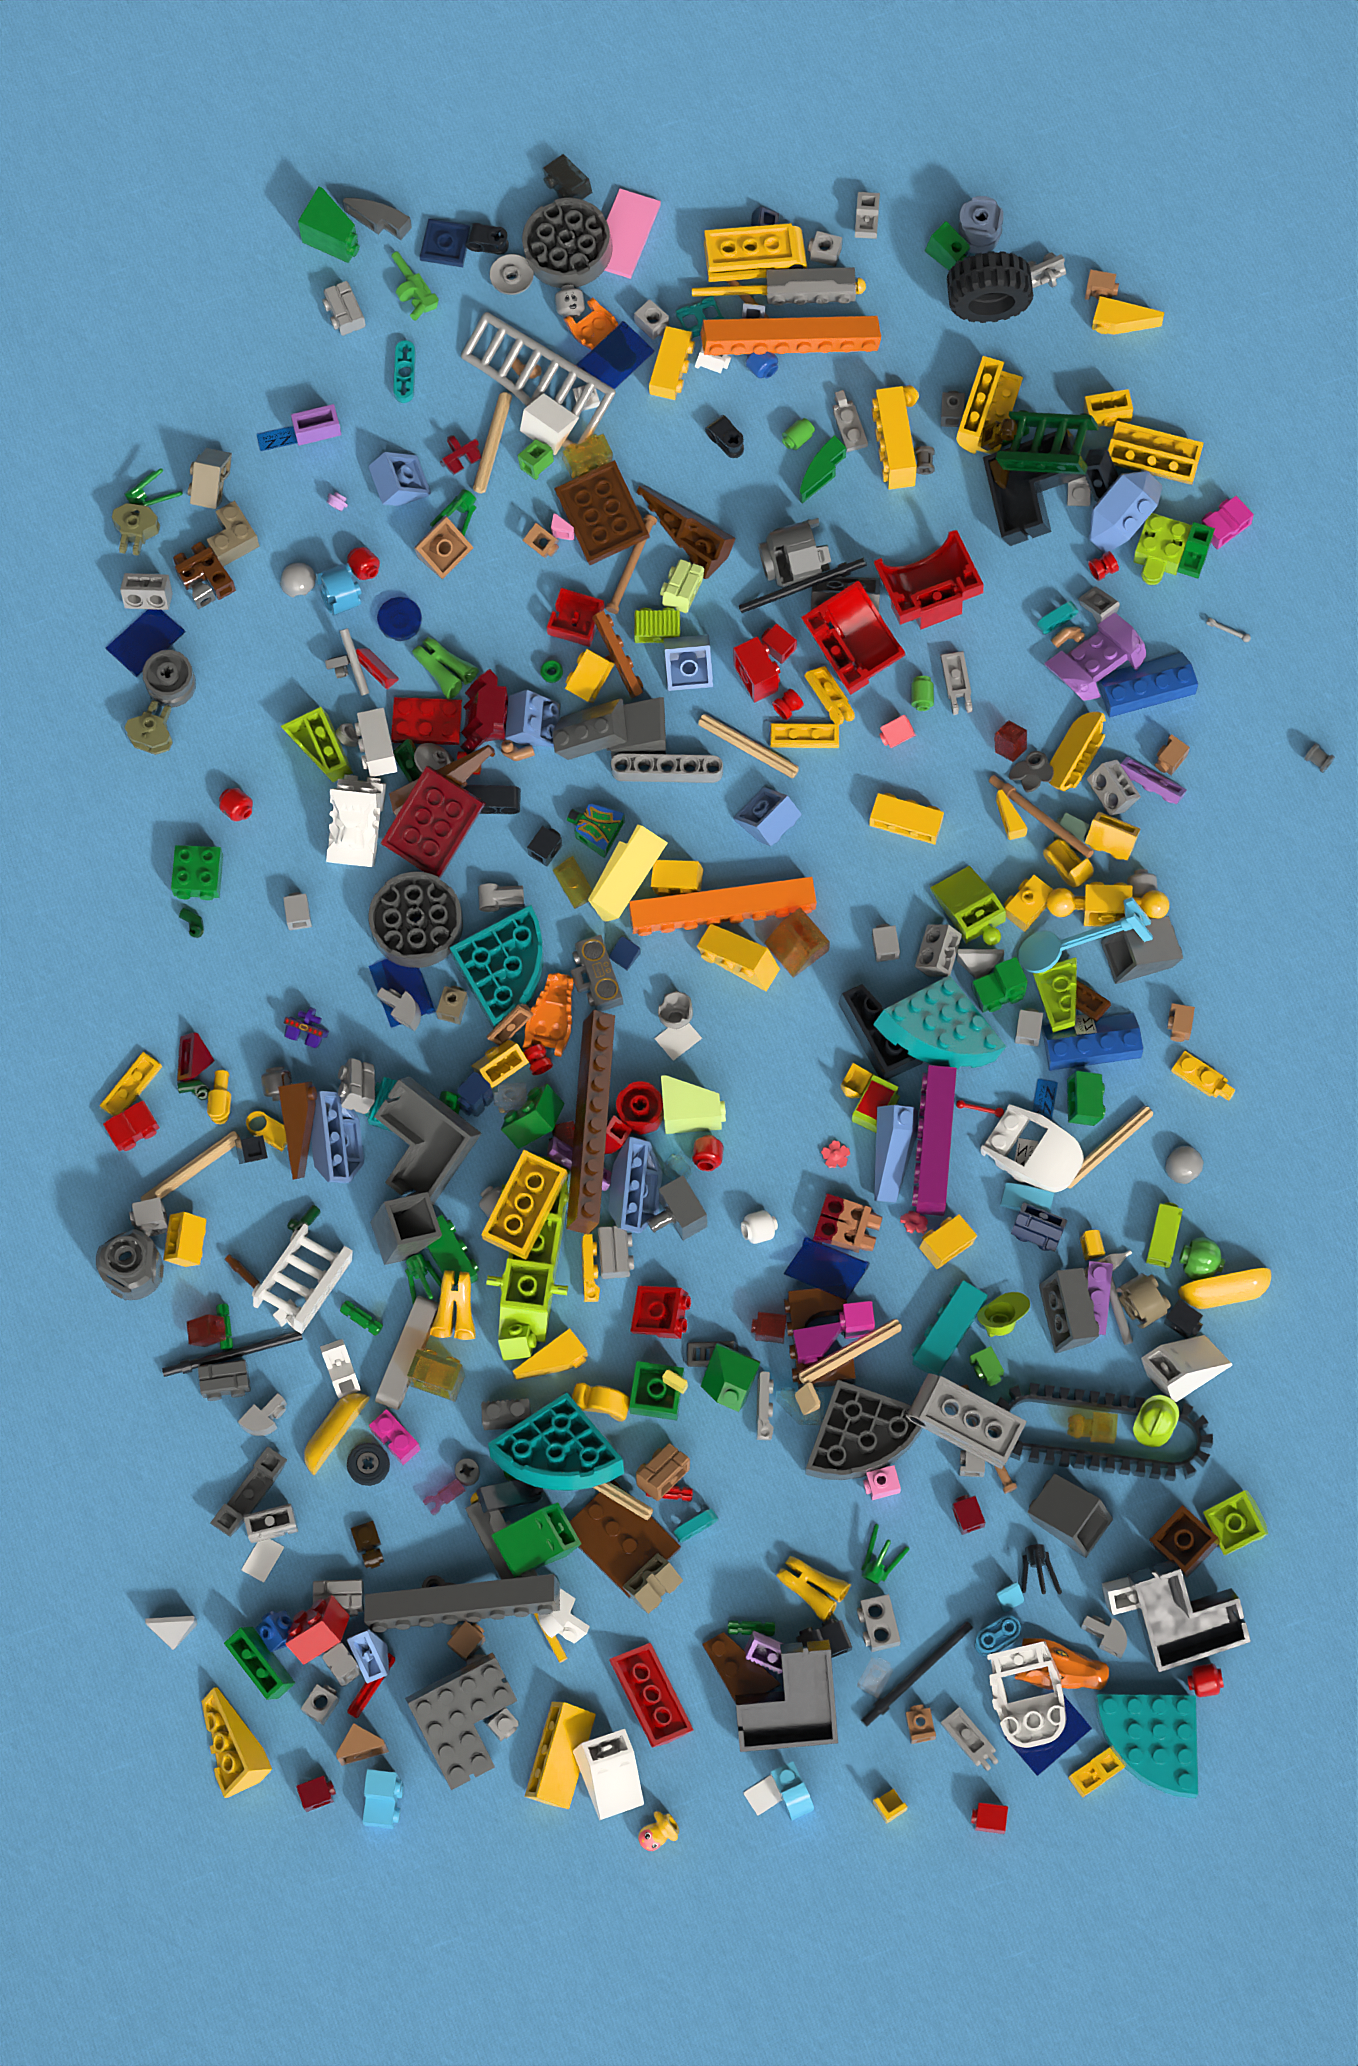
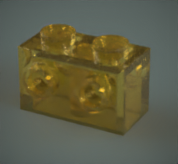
(587, 455)

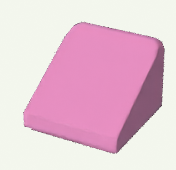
(561, 528)

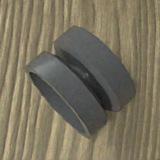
(169, 678)

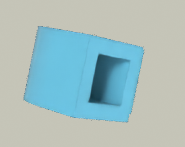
(792, 1791)

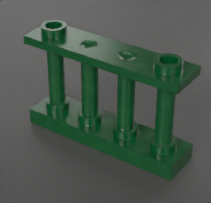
(1053, 461)

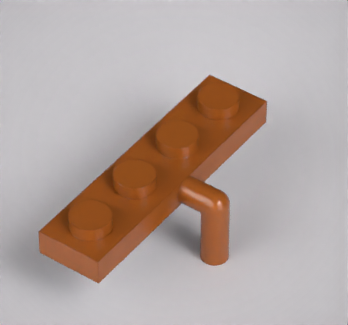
(614, 645)

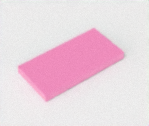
(629, 229)

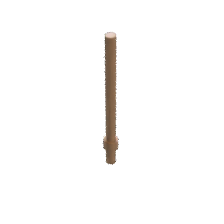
(1011, 793)

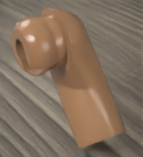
(518, 367)
(1068, 633)
(515, 753)

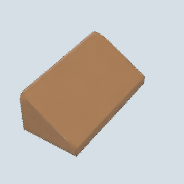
(510, 1024)

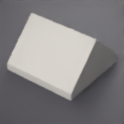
(547, 422)

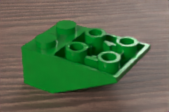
(536, 1540)

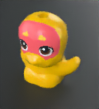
(656, 1834)

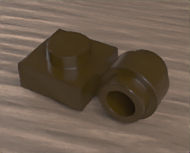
(997, 432)
(366, 1539)

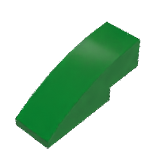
(822, 468)

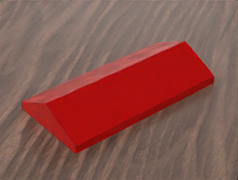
(651, 1695)

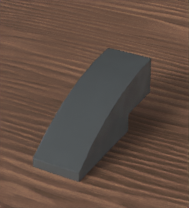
(378, 216)

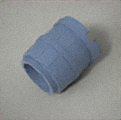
(981, 224)

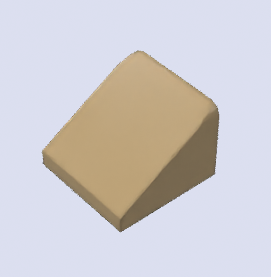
(807, 1399)

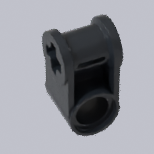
(485, 239)
(726, 436)

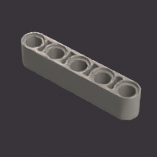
(677, 762)
(414, 1337)

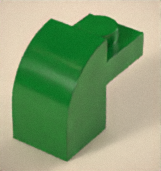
(1196, 550)

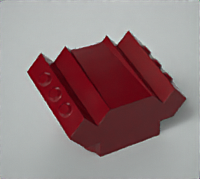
(484, 712)

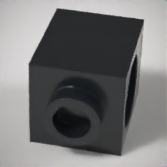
(545, 845)
(251, 1149)
(1184, 1320)

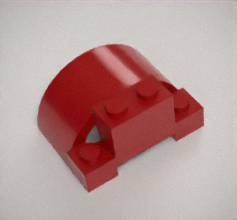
(934, 586)
(860, 638)

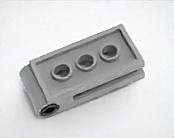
(930, 1414)

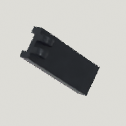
(507, 1495)

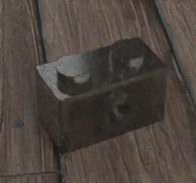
(566, 179)

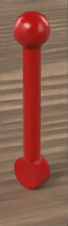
(999, 1112)

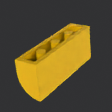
(555, 1765)

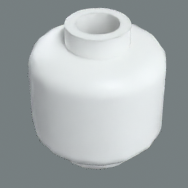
(759, 1227)

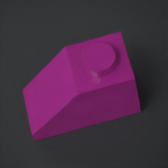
(814, 1342)

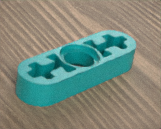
(400, 363)

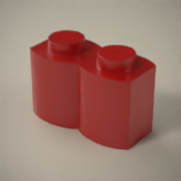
(131, 1126)

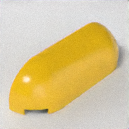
(1077, 750)
(1226, 1288)
(333, 1429)

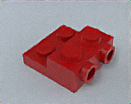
(660, 1311)

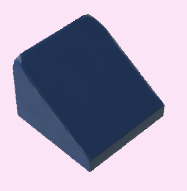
(763, 217)
(625, 953)

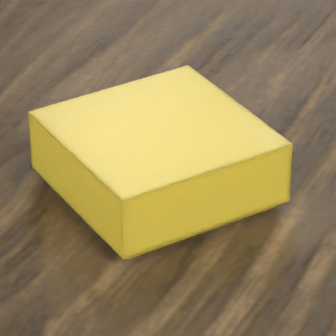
(675, 1381)

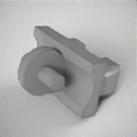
(1048, 270)

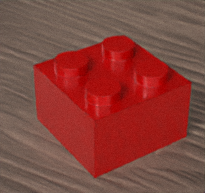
(756, 669)
(317, 1629)

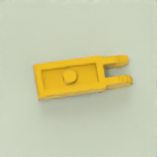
(830, 695)

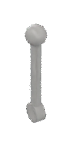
(1245, 637)

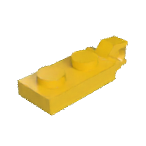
(1202, 1076)
(589, 1271)

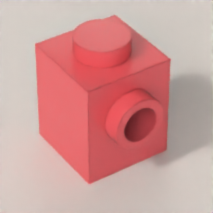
(897, 731)

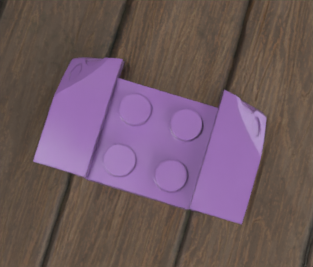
(1098, 656)

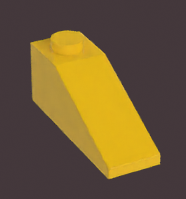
(1122, 317)
(557, 1356)

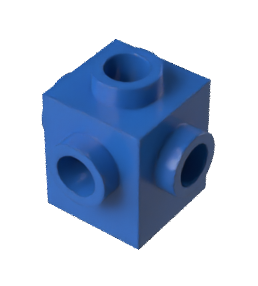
(274, 1629)

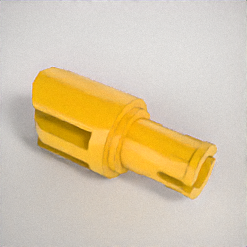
(219, 1098)

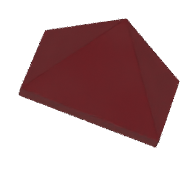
(193, 1057)

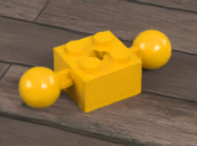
(1105, 903)

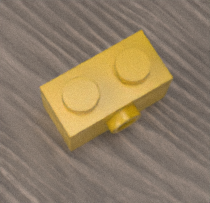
(1109, 407)
(589, 675)
(1112, 836)
(676, 877)
(1027, 903)
(500, 1062)
(184, 1239)
(947, 1241)

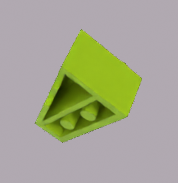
(318, 740)

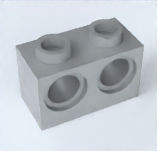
(146, 591)
(1113, 787)
(938, 950)
(149, 1217)
(884, 1622)

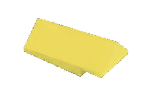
(625, 873)

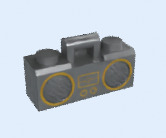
(602, 980)

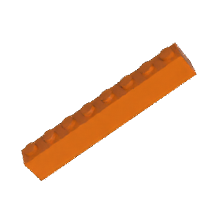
(790, 335)
(722, 905)

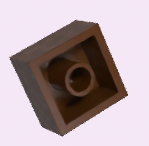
(1185, 1540)

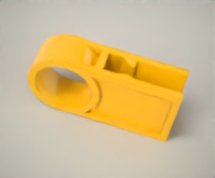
(272, 1133)

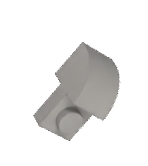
(867, 215)
(1078, 493)
(405, 1007)
(260, 1422)
(1113, 1636)

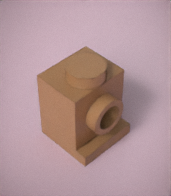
(1101, 284)
(534, 537)
(1172, 755)
(1180, 1022)
(920, 1733)

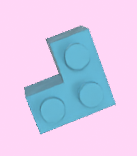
(382, 1795)

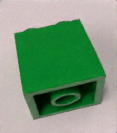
(328, 227)

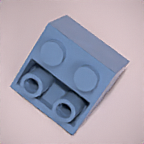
(531, 719)

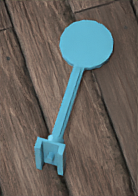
(1044, 948)

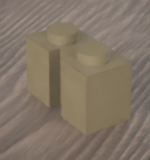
(652, 1582)

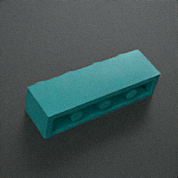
(949, 1329)

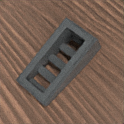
(691, 1355)

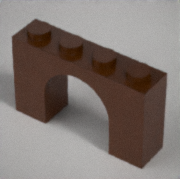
(804, 1308)

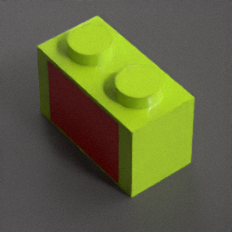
(877, 1094)

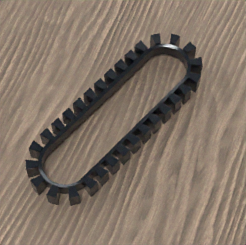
(1188, 1469)

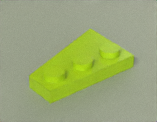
(1058, 993)

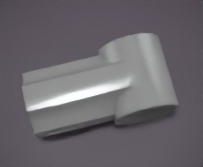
(495, 897)

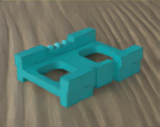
(697, 311)

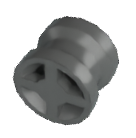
(468, 1476)

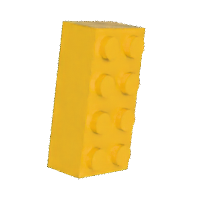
(894, 438)
(524, 1204)

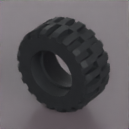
(989, 287)

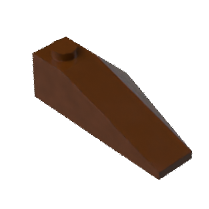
(298, 1115)

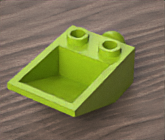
(971, 906)

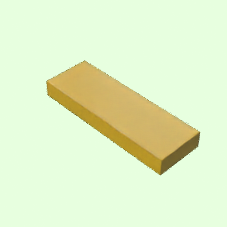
(804, 735)
(131, 1085)

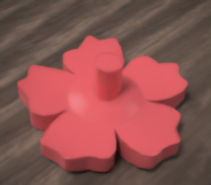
(835, 1155)
(914, 1221)

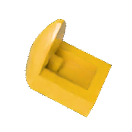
(856, 1081)

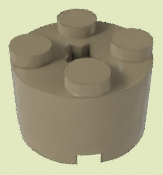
(1143, 1300)

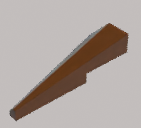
(700, 539)
(456, 771)

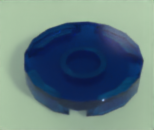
(399, 618)

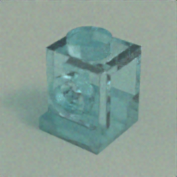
(677, 1166)

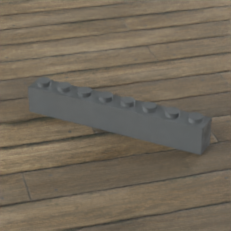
(462, 1603)

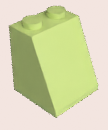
(690, 1107)

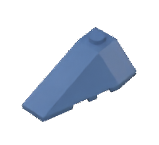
(894, 1144)

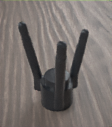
(1037, 1558)

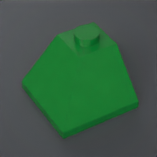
(729, 1377)

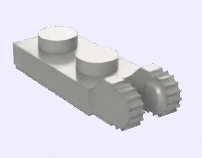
(956, 680)

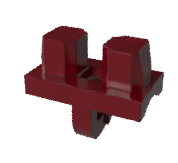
(452, 460)

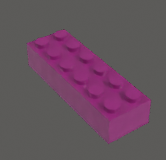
(935, 1145)

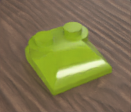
(1236, 1522)

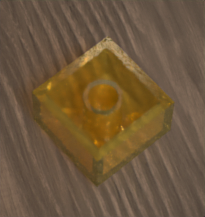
(436, 1374)

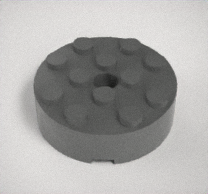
(567, 243)
(410, 897)

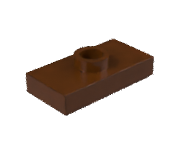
(1090, 1002)

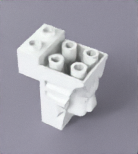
(355, 820)

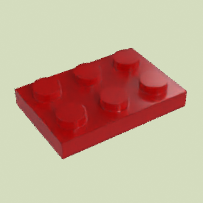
(426, 720)

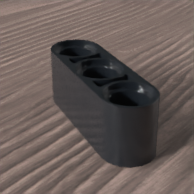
(497, 798)

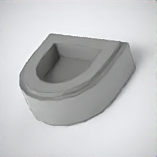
(347, 735)

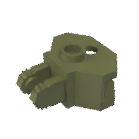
(135, 526)
(150, 731)

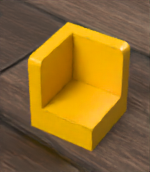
(890, 1806)

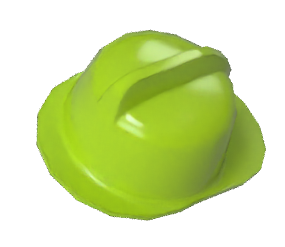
(1003, 1312)
(1156, 1421)

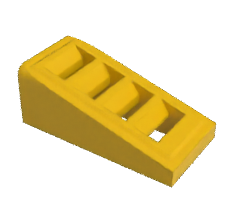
(1011, 819)

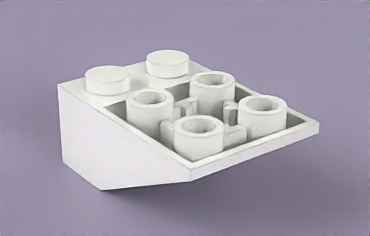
(1184, 1365)
(610, 1773)

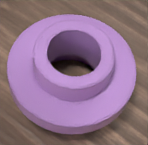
(337, 501)

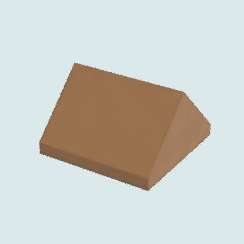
(443, 547)
(360, 1745)

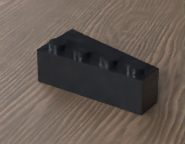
(861, 1012)

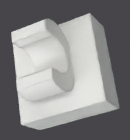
(593, 400)
(282, 1317)

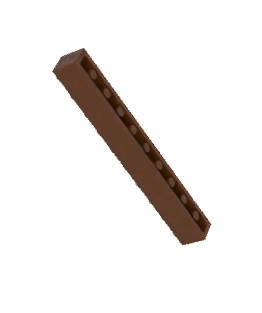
(590, 1122)

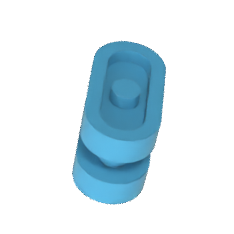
(997, 1636)

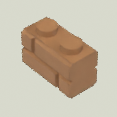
(662, 1471)

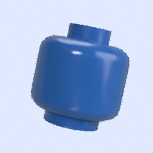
(762, 365)

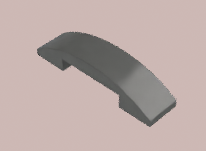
(250, 1492)

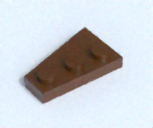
(737, 1672)

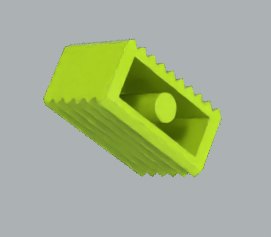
(655, 625)

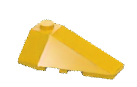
(237, 1751)

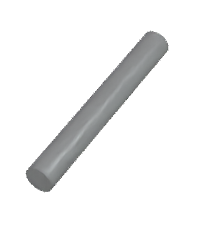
(354, 661)
(1119, 1315)

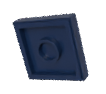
(444, 243)

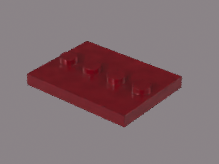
(432, 822)

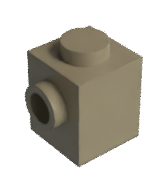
(452, 1004)

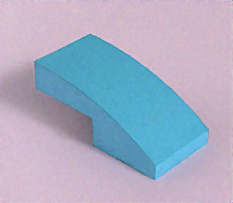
(1016, 1194)

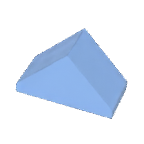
(370, 1655)

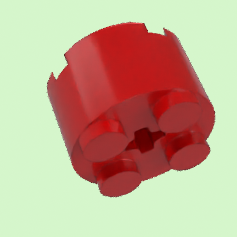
(631, 1098)

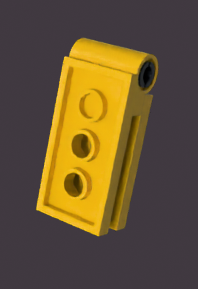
(753, 251)

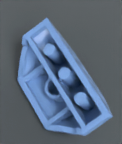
(1123, 509)
(336, 1139)
(635, 1186)

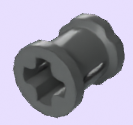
(925, 460)
(1319, 757)

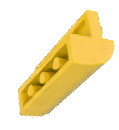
(989, 401)
(1155, 452)

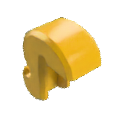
(1068, 864)
(602, 1400)

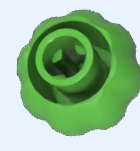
(1201, 1259)

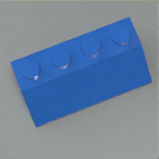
(1150, 685)
(1116, 1040)

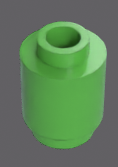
(798, 434)
(922, 693)

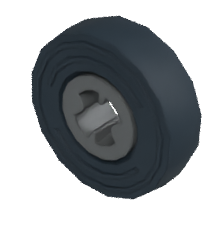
(380, 1462)

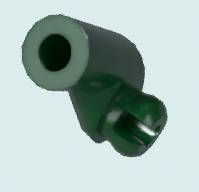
(195, 922)
(195, 1086)
(308, 1218)

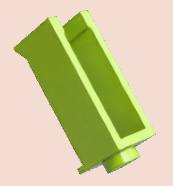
(1164, 1235)

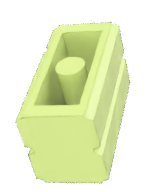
(682, 585)

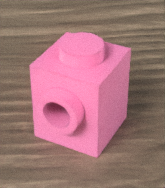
(882, 1482)

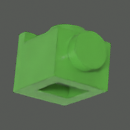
(535, 458)
(987, 1366)

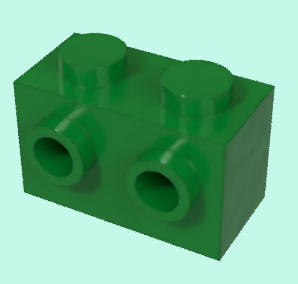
(1085, 1098)

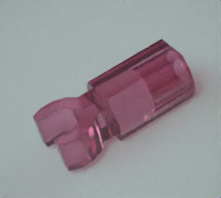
(445, 1495)

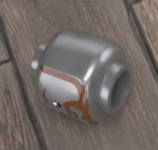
(273, 1079)

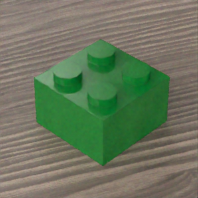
(651, 1395)

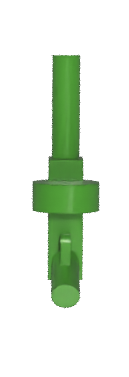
(416, 288)

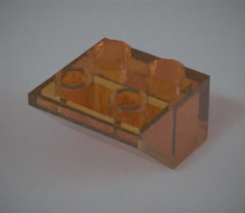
(797, 942)

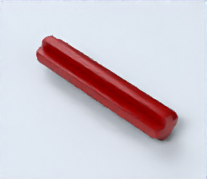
(366, 1693)

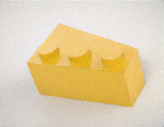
(739, 956)

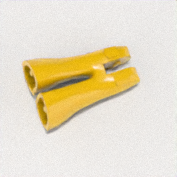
(443, 1322)
(821, 1604)

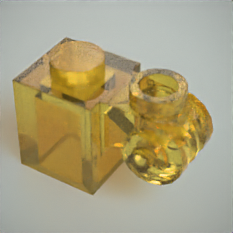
(1100, 1428)

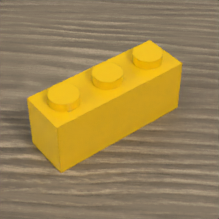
(671, 363)
(906, 818)

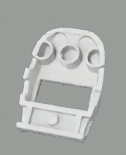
(1052, 1162)
(1032, 1719)

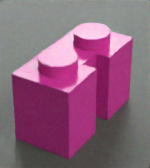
(1228, 521)
(857, 1319)
(401, 1444)

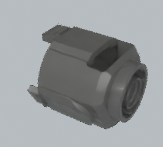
(792, 554)
(139, 1273)

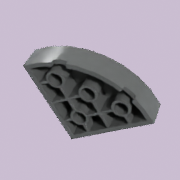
(860, 1434)

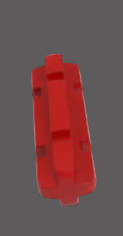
(675, 1492)

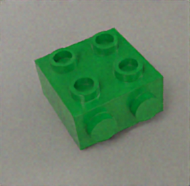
(197, 872)

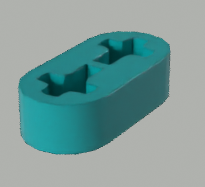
(1057, 617)
(696, 1525)

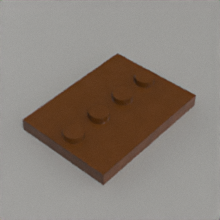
(602, 512)
(619, 1538)

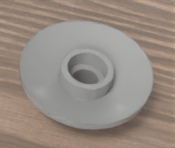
(509, 266)
(431, 755)

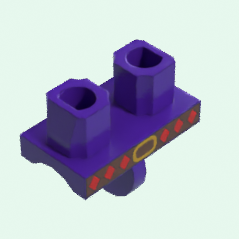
(315, 1033)

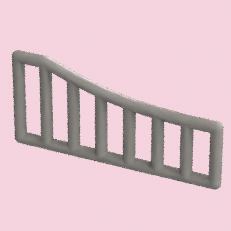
(556, 361)

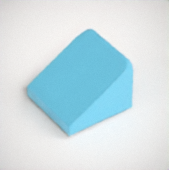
(1009, 1597)

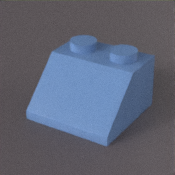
(399, 478)
(688, 662)
(768, 816)

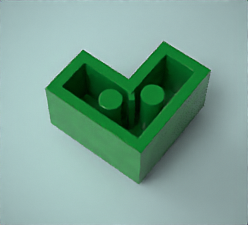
(1001, 987)
(534, 1118)

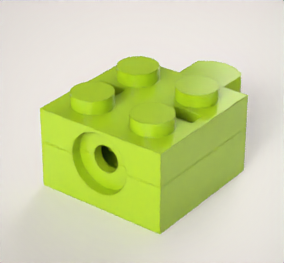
(1161, 549)

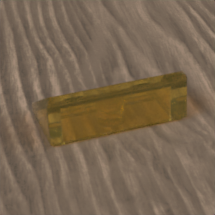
(573, 882)

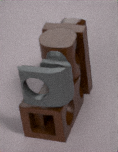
(203, 567)

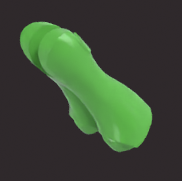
(433, 663)

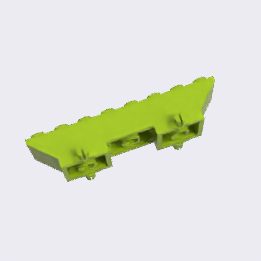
(530, 1283)

